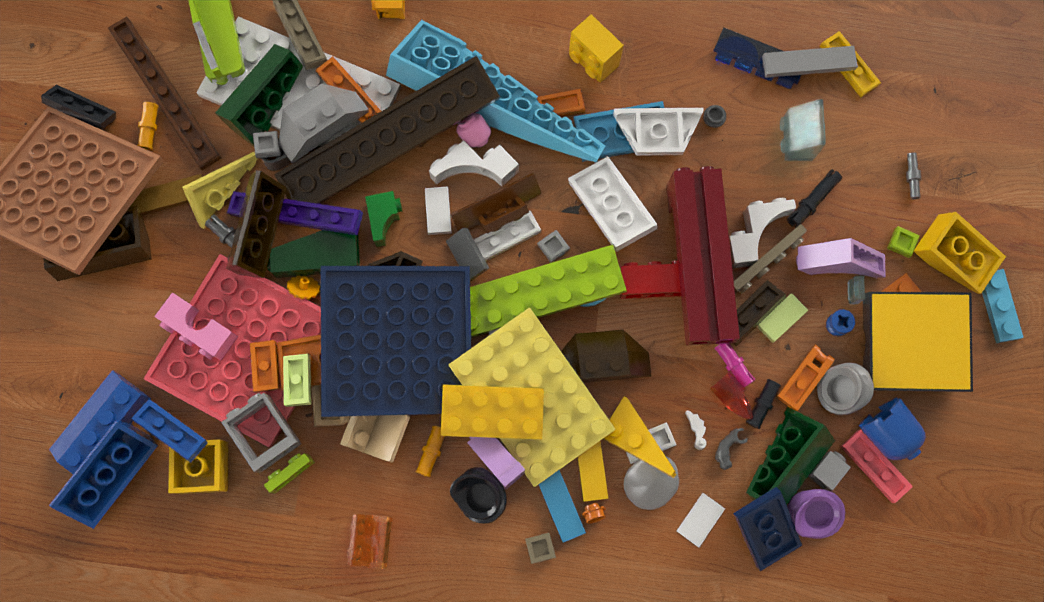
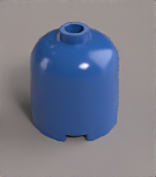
(895, 431)

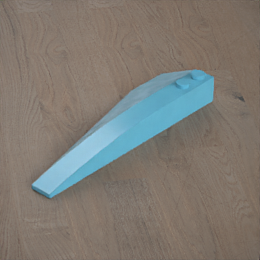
(433, 52)

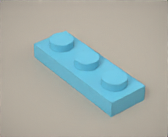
(1001, 309)

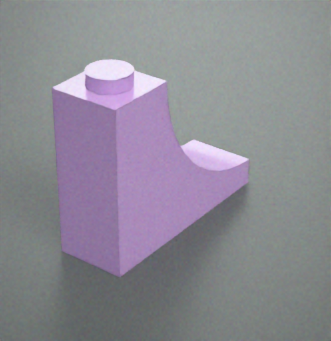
(841, 257)
(497, 459)

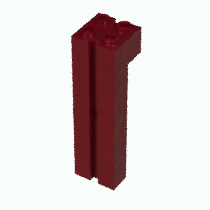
(703, 256)

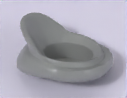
(845, 389)
(648, 486)

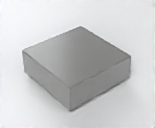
(266, 144)
(553, 246)

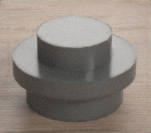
(714, 116)

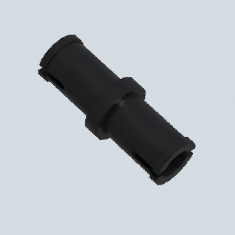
(763, 403)

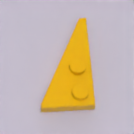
(636, 439)

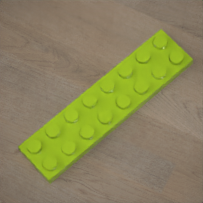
(546, 289)

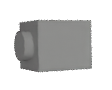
(829, 470)

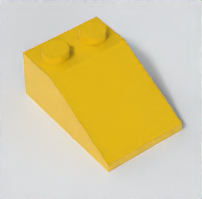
(959, 252)

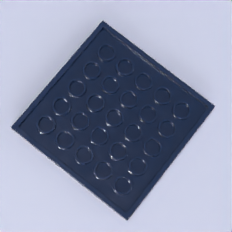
(391, 337)

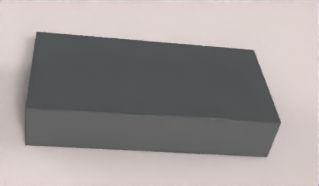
(467, 253)

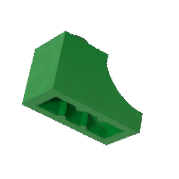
(382, 212)

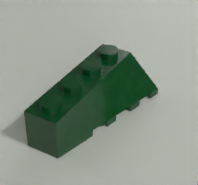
(260, 93)
(792, 457)

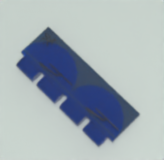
(748, 54)

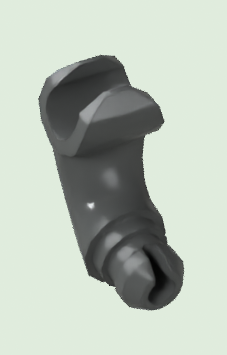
(722, 453)

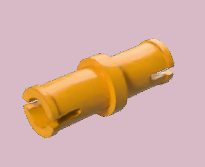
(147, 125)
(430, 452)

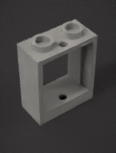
(276, 452)

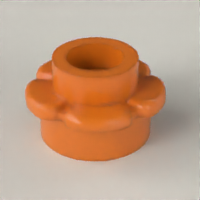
(593, 513)

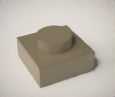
(540, 548)

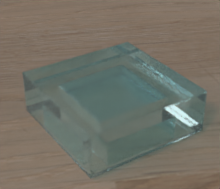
(856, 290)

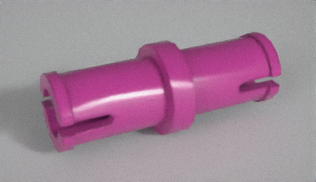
(735, 364)

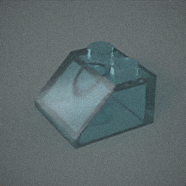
(803, 131)

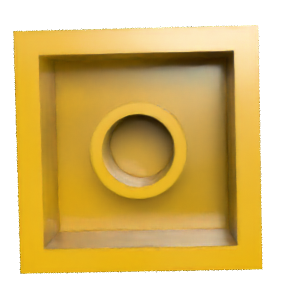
(595, 48)
(204, 474)

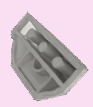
(317, 118)

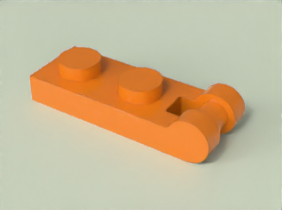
(805, 378)

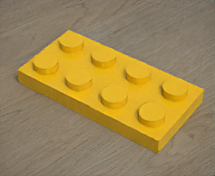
(492, 411)

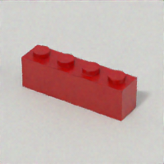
(650, 280)

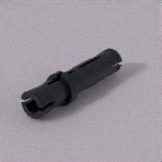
(809, 204)

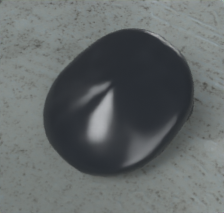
(479, 495)

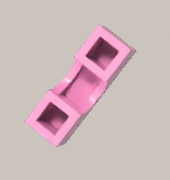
(179, 316)

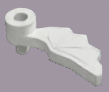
(698, 427)

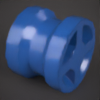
(836, 326)

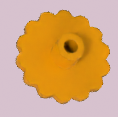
(303, 287)

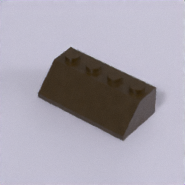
(256, 226)
(124, 246)

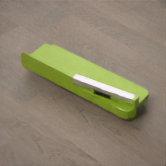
(217, 27)

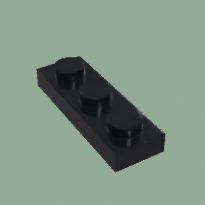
(78, 107)

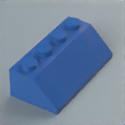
(111, 402)
(104, 474)

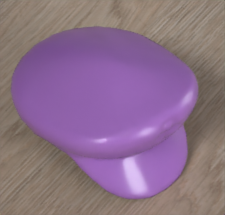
(816, 513)

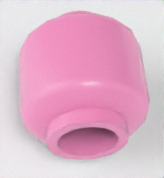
(474, 130)

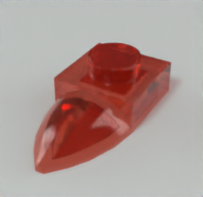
(732, 396)

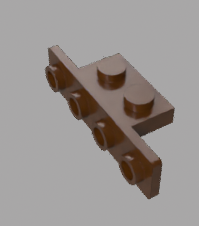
(498, 207)

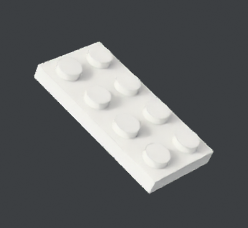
(612, 203)

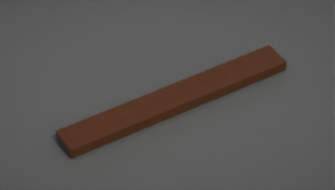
(164, 93)

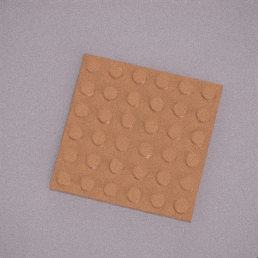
(69, 188)

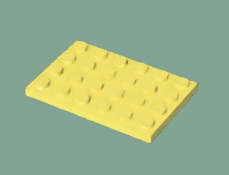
(527, 357)

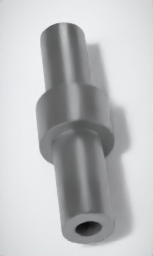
(913, 176)

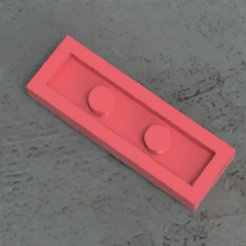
(876, 466)

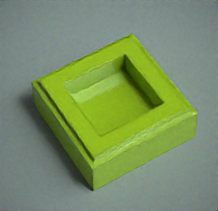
(903, 242)

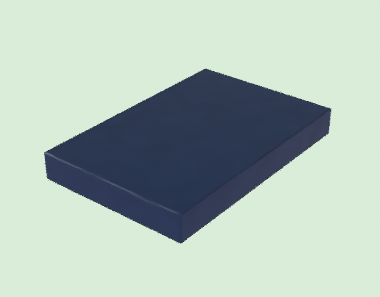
(768, 528)

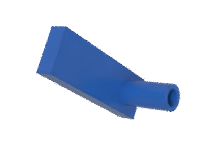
(169, 430)

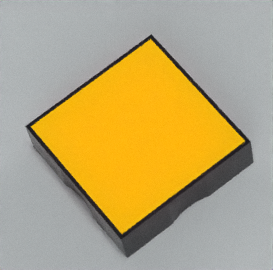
(919, 341)

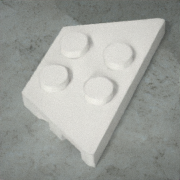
(658, 129)

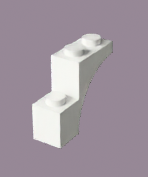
(463, 159)
(756, 217)

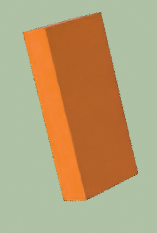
(565, 102)

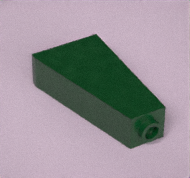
(311, 252)

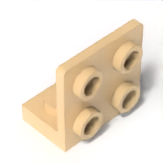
(376, 434)

